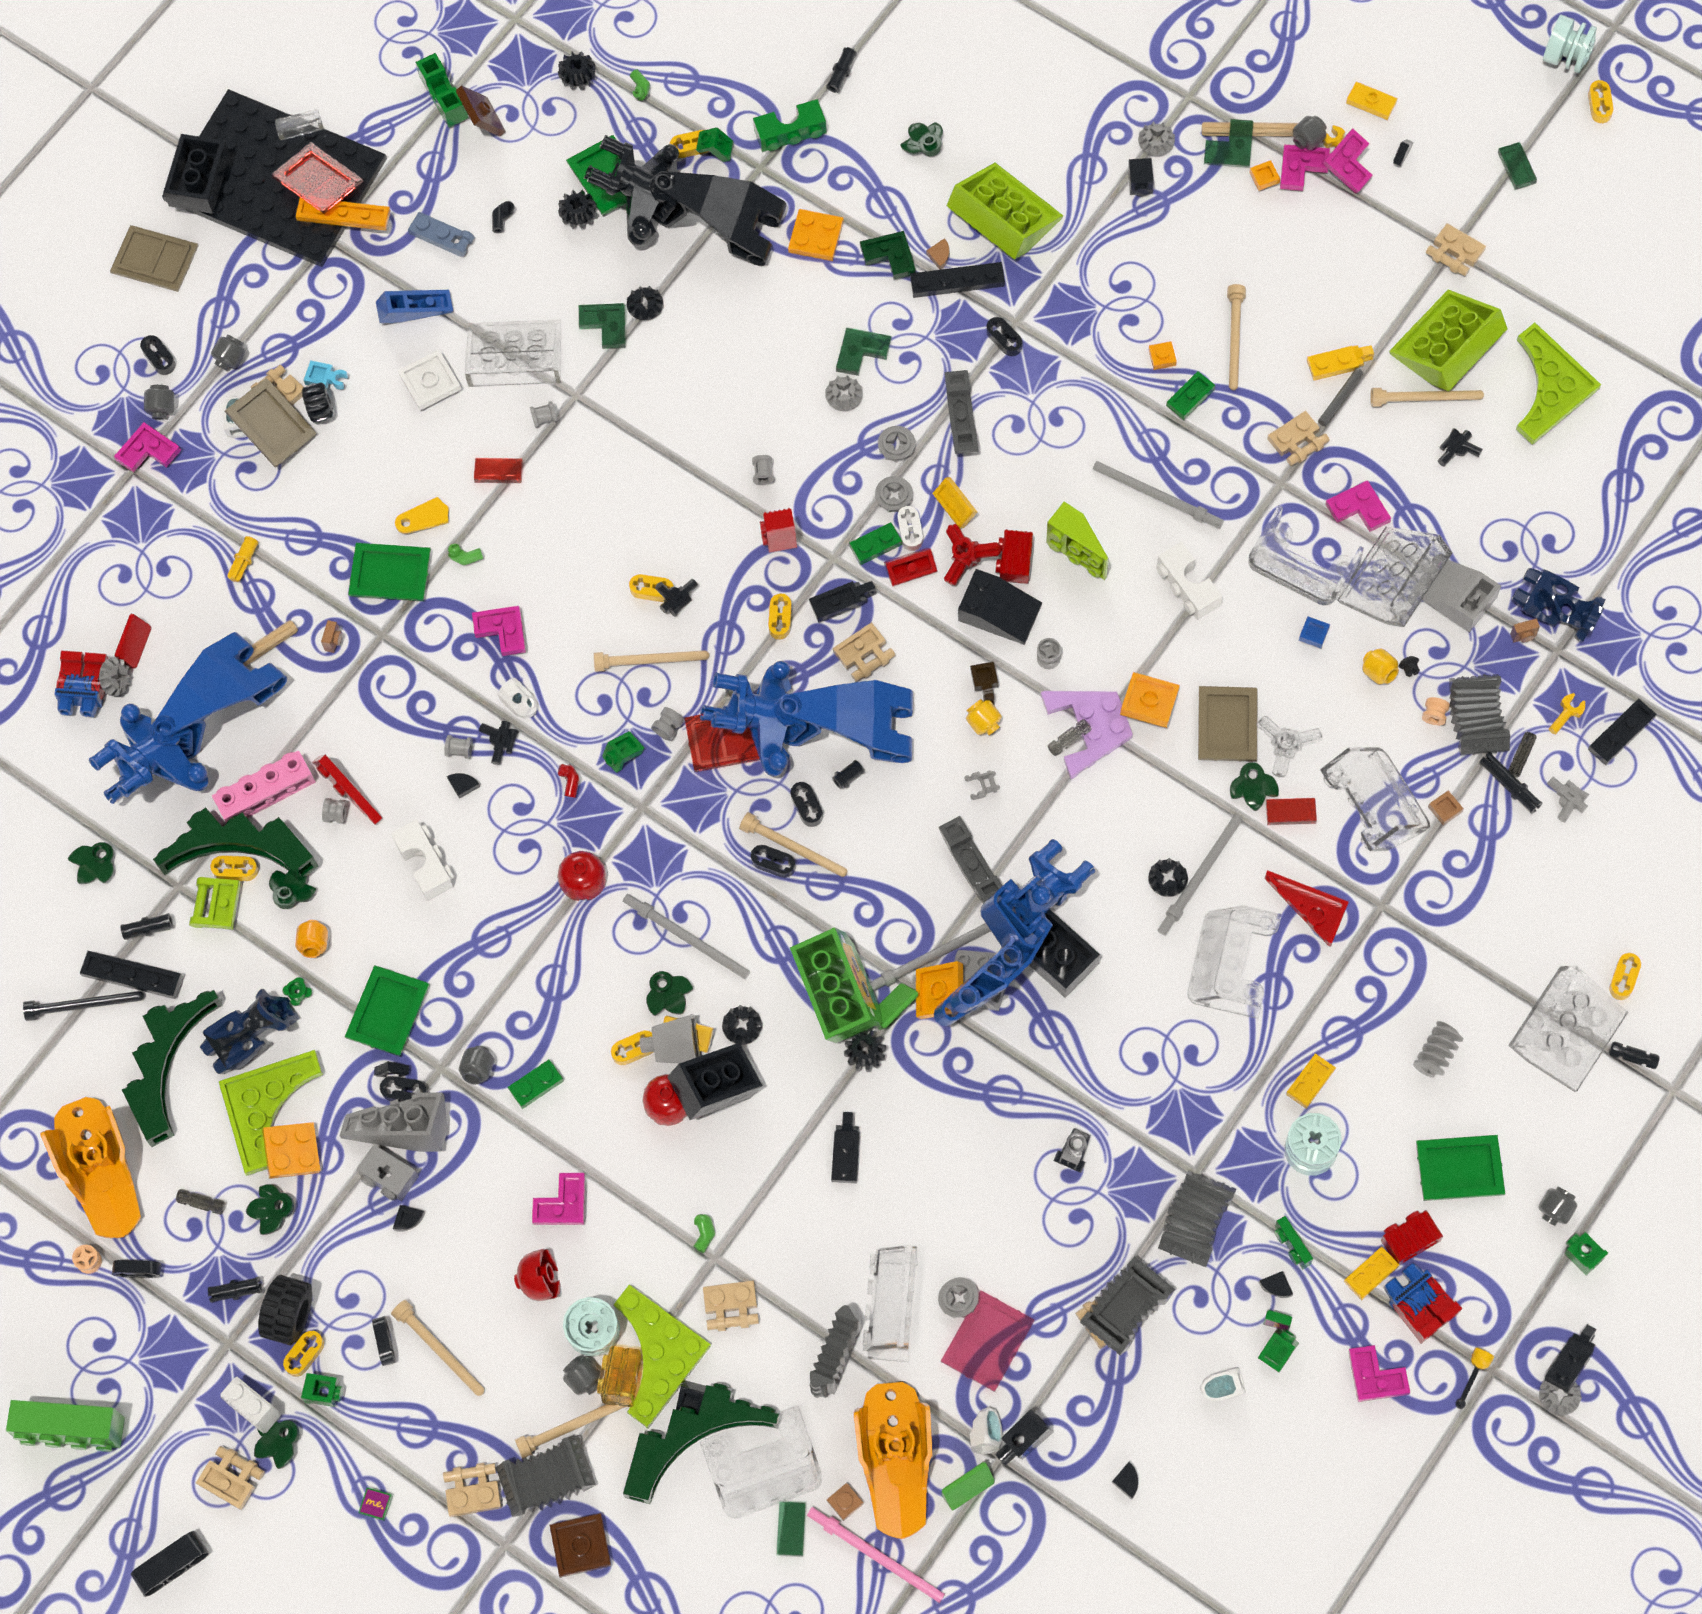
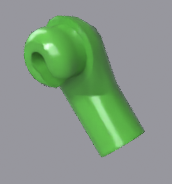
(642, 85)
(463, 557)
(706, 1231)

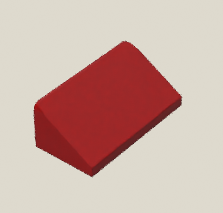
(910, 566)
(133, 641)

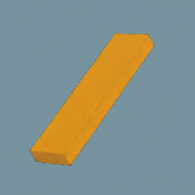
(346, 214)

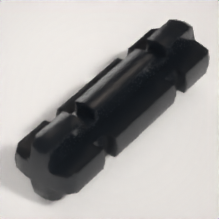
(1634, 1055)

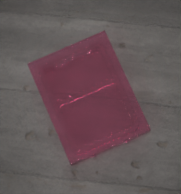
(987, 1341)

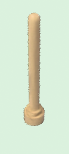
(1235, 294)
(1380, 396)
(603, 661)
(752, 824)
(404, 1313)
(528, 1444)

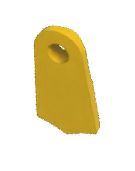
(423, 516)

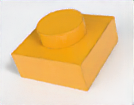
(1264, 175)
(1162, 355)

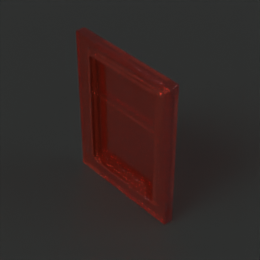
(317, 178)
(718, 746)

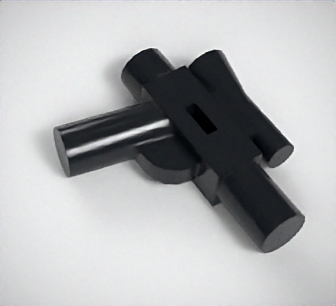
(1458, 445)
(675, 597)
(500, 739)

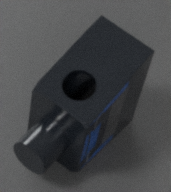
(1034, 1432)

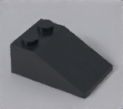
(998, 607)

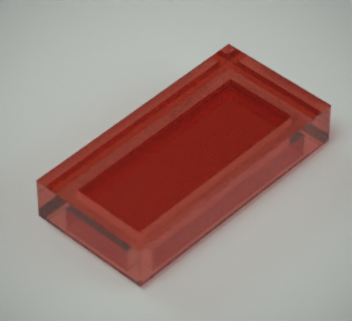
(498, 470)
(1291, 811)

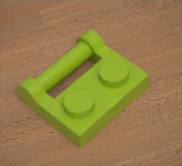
(222, 904)

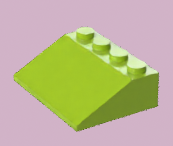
(1003, 210)
(1450, 339)

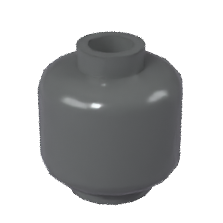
(1309, 132)
(228, 352)
(159, 401)
(476, 1065)
(1558, 1206)
(581, 1375)

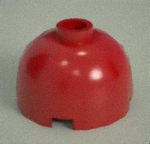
(581, 876)
(662, 1102)
(536, 1276)

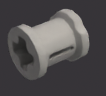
(543, 413)
(762, 469)
(458, 746)

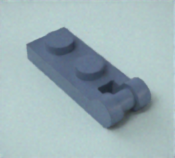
(440, 234)

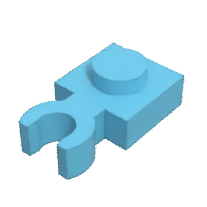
(322, 372)

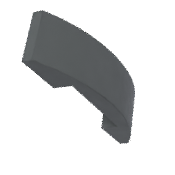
(961, 412)
(969, 859)

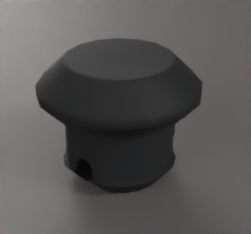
(1410, 665)

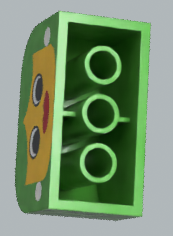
(837, 985)

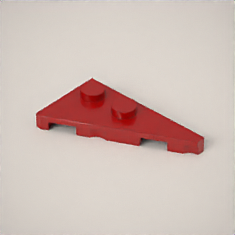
(344, 787)
(1315, 907)

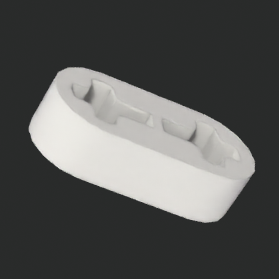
(915, 527)

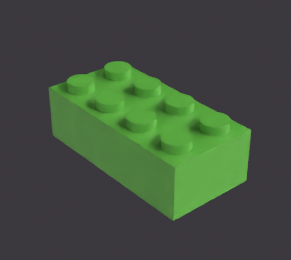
(65, 1424)

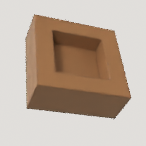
(1525, 631)
(331, 637)
(1445, 807)
(845, 1502)

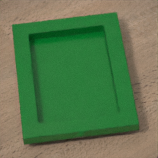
(603, 161)
(389, 571)
(387, 1010)
(1460, 1167)

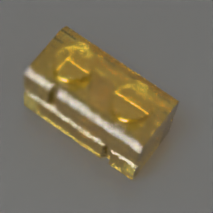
(620, 1376)

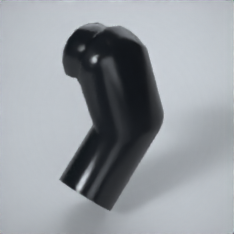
(500, 214)

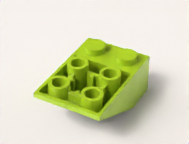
(1073, 536)

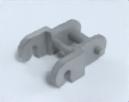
(981, 794)

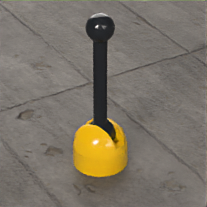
(1481, 1360)

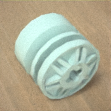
(1570, 44)
(1309, 1157)
(586, 1312)

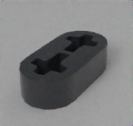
(1008, 333)
(154, 358)
(811, 802)
(775, 856)
(400, 1083)
(136, 1269)
(383, 1341)

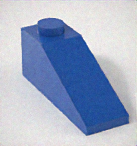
(412, 305)

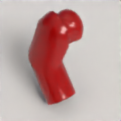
(572, 778)

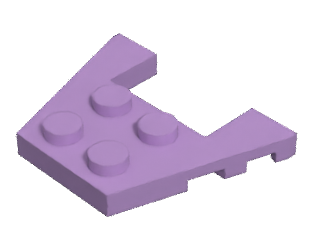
(1102, 713)

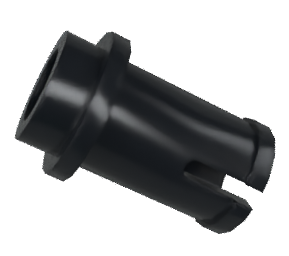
(848, 774)

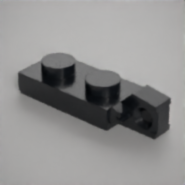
(841, 599)
(845, 1151)
(1572, 1360)

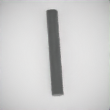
(1340, 397)

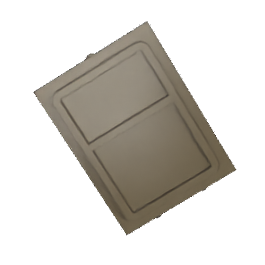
(154, 258)
(270, 422)
(1227, 723)

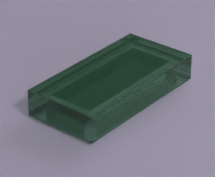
(1517, 165)
(791, 1529)

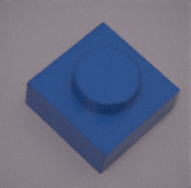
(1314, 632)

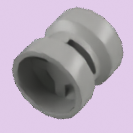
(1047, 648)
(667, 723)

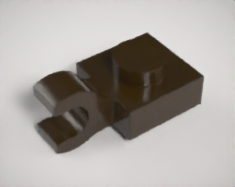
(984, 679)

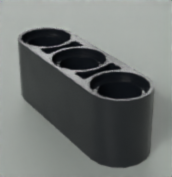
(169, 1563)

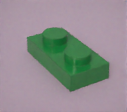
(1190, 395)
(875, 543)
(535, 1084)
(1298, 1252)

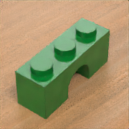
(440, 90)
(774, 134)

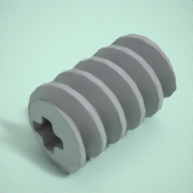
(1437, 1049)

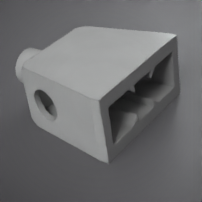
(673, 1041)

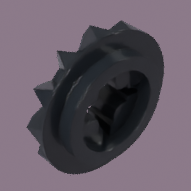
(637, 309)
(1169, 888)
(738, 1035)

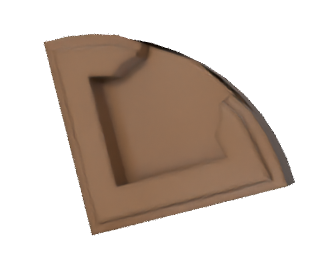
(939, 253)

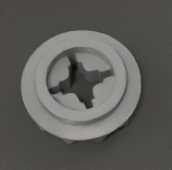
(1156, 147)
(845, 401)
(888, 438)
(893, 484)
(110, 668)
(958, 1286)
(1551, 1402)

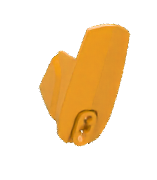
(94, 1167)
(895, 1457)

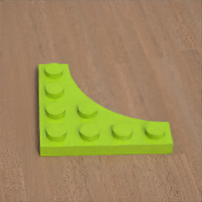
(1560, 383)
(257, 1096)
(668, 1353)

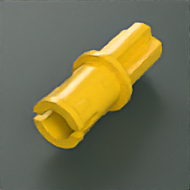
(242, 559)

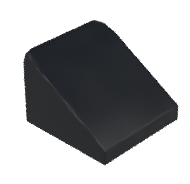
(691, 1396)

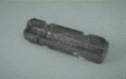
(1069, 737)
(1522, 753)
(200, 1201)

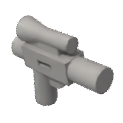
(1570, 797)

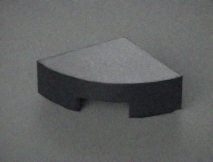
(1402, 152)
(462, 783)
(391, 1067)
(407, 1218)
(1276, 1285)
(1127, 1480)

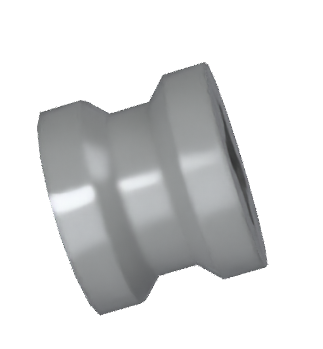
(334, 810)

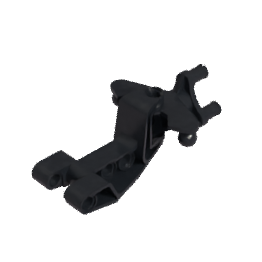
(667, 196)

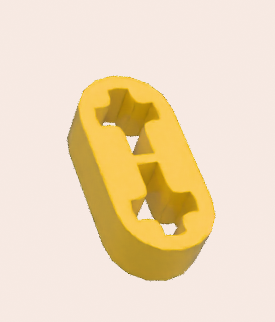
(1605, 101)
(689, 144)
(648, 592)
(785, 616)
(234, 862)
(1630, 978)
(628, 1043)
(299, 1349)

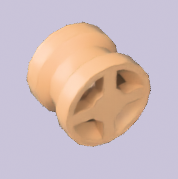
(1435, 711)
(84, 1254)

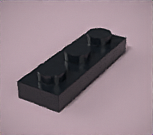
(1622, 731)

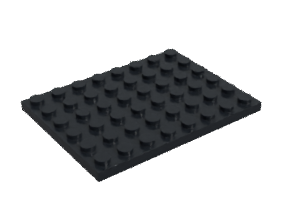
(258, 203)

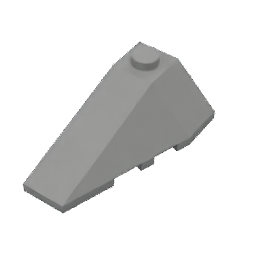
(409, 1124)

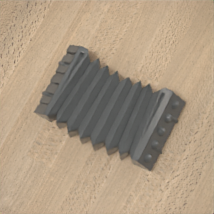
(1478, 714)
(1195, 1218)
(1126, 1304)
(834, 1353)
(546, 1477)

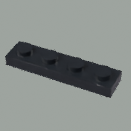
(957, 279)
(131, 974)

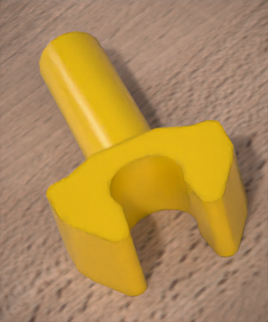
(1333, 142)
(1568, 711)

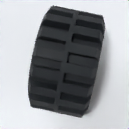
(285, 1310)

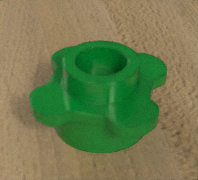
(292, 986)

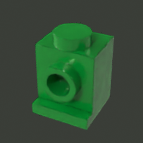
(1584, 1261)
(315, 1384)

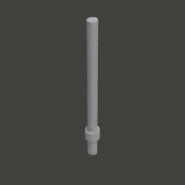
(1199, 514)
(646, 911)
(1175, 911)
(889, 977)

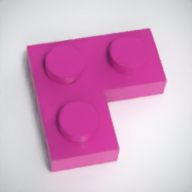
(1298, 161)
(1343, 161)
(146, 443)
(1359, 500)
(502, 622)
(567, 1208)
(1370, 1381)

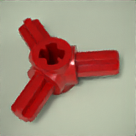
(966, 553)

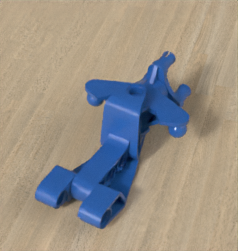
(853, 710)
(176, 735)
(1020, 927)

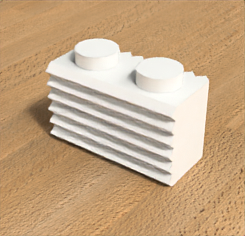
(250, 1405)

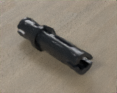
(1511, 783)

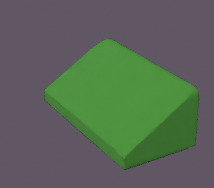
(895, 1004)
(967, 1486)

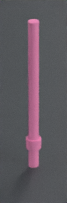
(832, 1527)

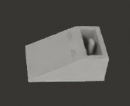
(1462, 594)

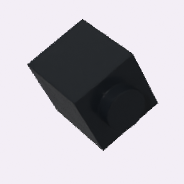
(1140, 176)

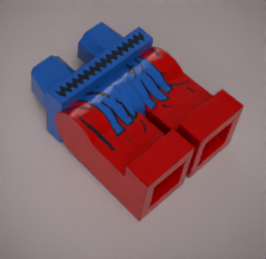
(79, 683)
(1421, 1303)

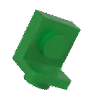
(716, 142)
(622, 750)
(1279, 1349)

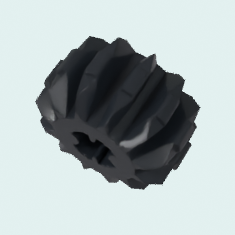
(576, 70)
(577, 209)
(317, 402)
(874, 1048)

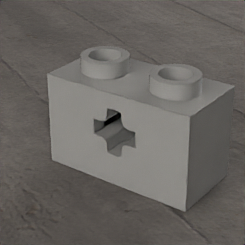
(379, 1161)

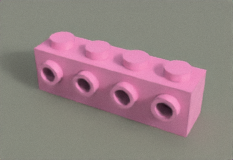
(264, 787)

